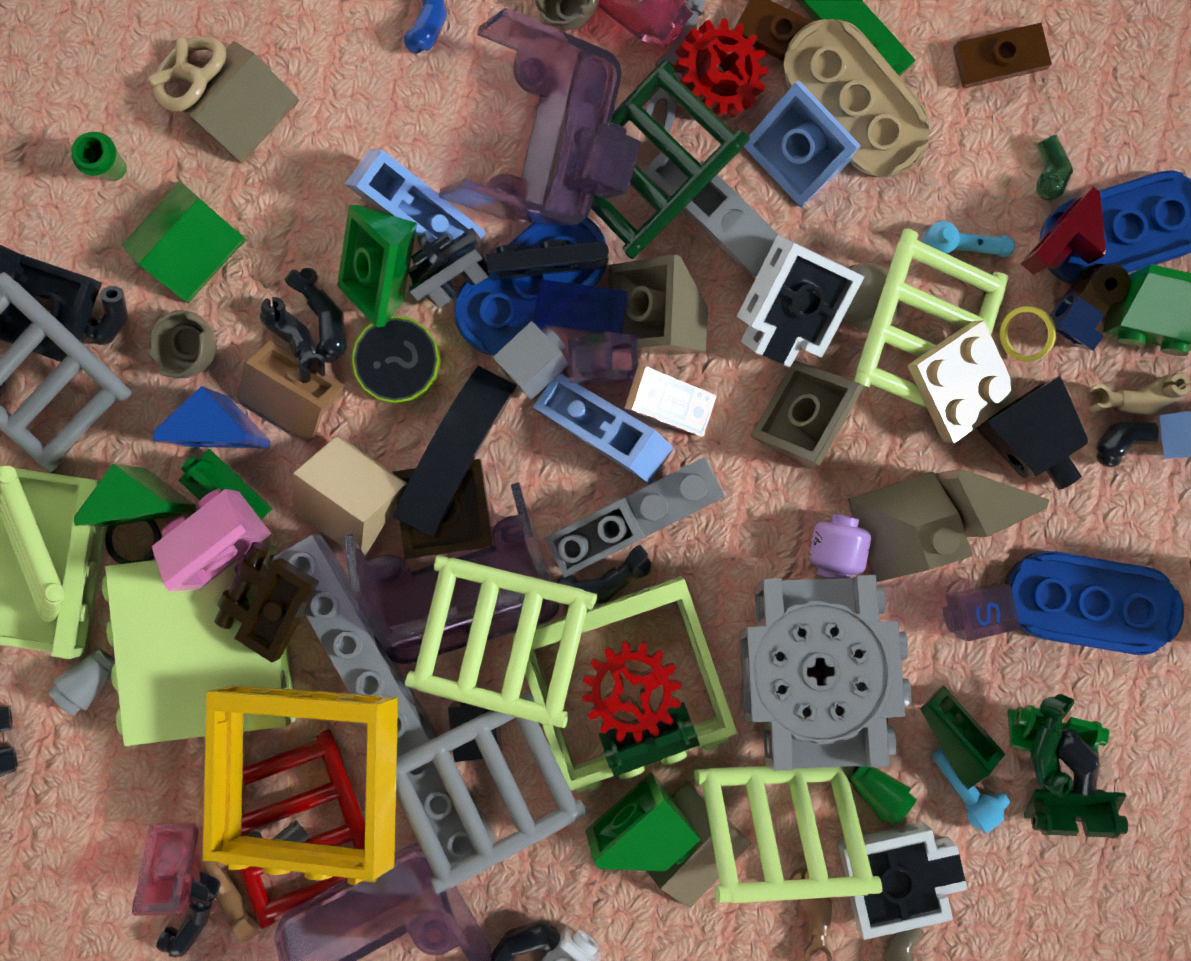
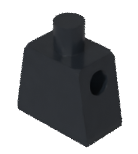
(1039, 433)

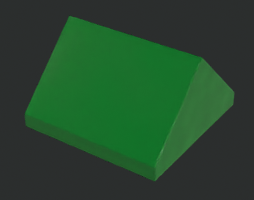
(183, 242)
(376, 262)
(129, 497)

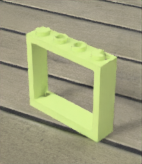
(709, 732)

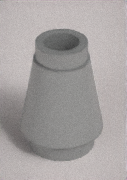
(82, 683)

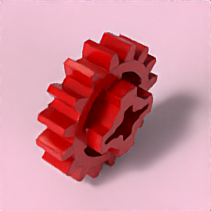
(734, 54)
(613, 702)

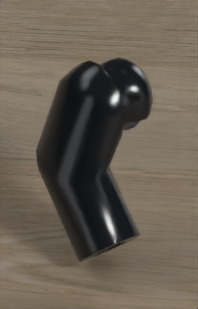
(114, 317)

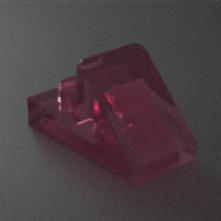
(166, 870)

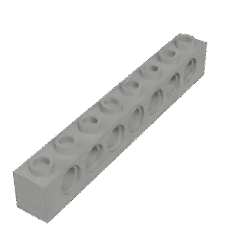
(369, 671)

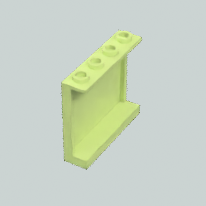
(77, 561)
(175, 653)

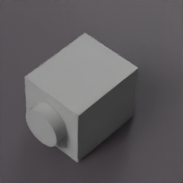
(532, 359)

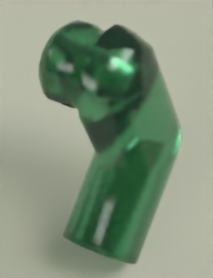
(1056, 171)

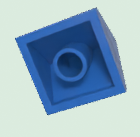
(210, 422)

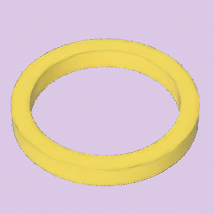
(1050, 327)

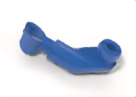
(426, 27)

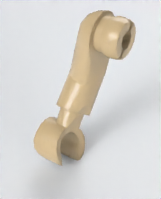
(1147, 400)

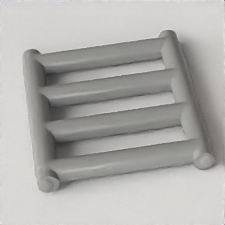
(77, 357)
(486, 852)

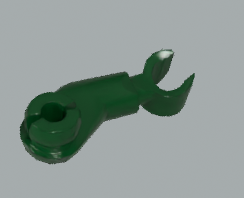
(1044, 752)

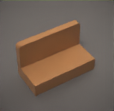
(274, 390)

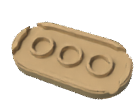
(861, 94)

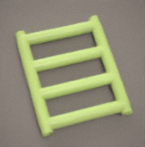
(896, 289)
(29, 546)
(508, 700)
(775, 886)

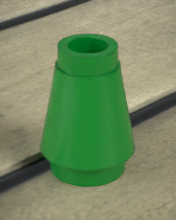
(98, 156)
(883, 793)

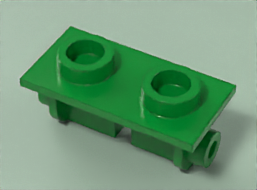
(211, 474)
(1026, 721)

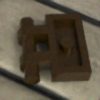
(276, 607)

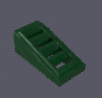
(961, 738)

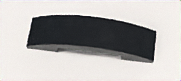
(453, 451)

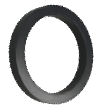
(109, 545)

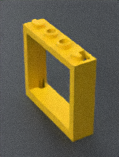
(225, 774)

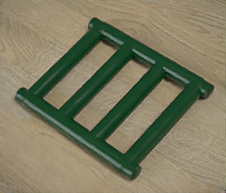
(698, 175)

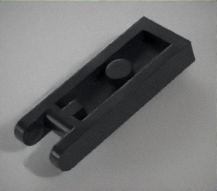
(552, 258)

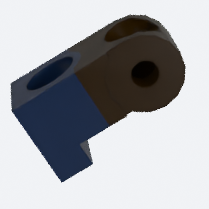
(1088, 303)

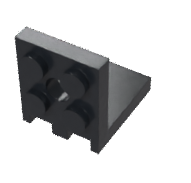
(69, 293)

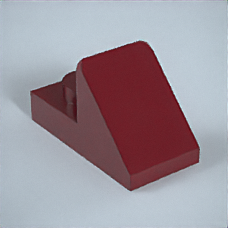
(1077, 230)

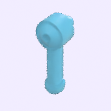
(946, 238)
(983, 810)

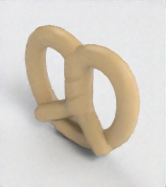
(176, 67)

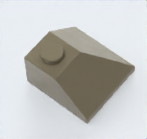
(661, 305)
(910, 527)

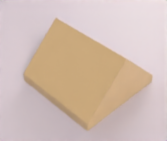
(346, 493)

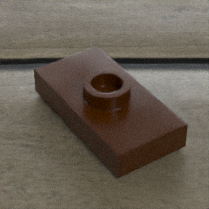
(772, 25)
(1002, 55)

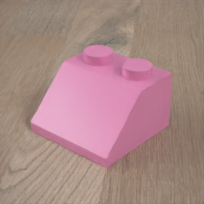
(207, 541)

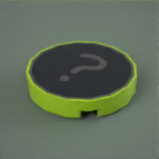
(396, 360)

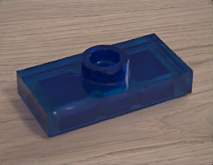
(580, 307)

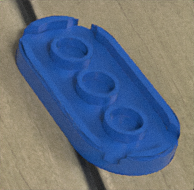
(1142, 224)
(499, 309)
(1095, 602)

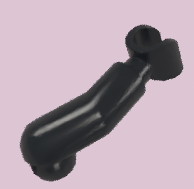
(330, 316)
(294, 333)
(616, 578)
(526, 939)
(180, 941)

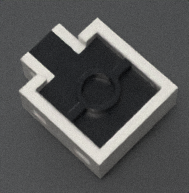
(796, 302)
(914, 880)

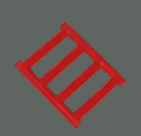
(339, 788)

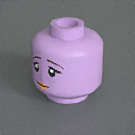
(839, 547)

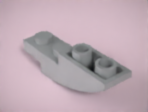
(721, 214)
(635, 516)

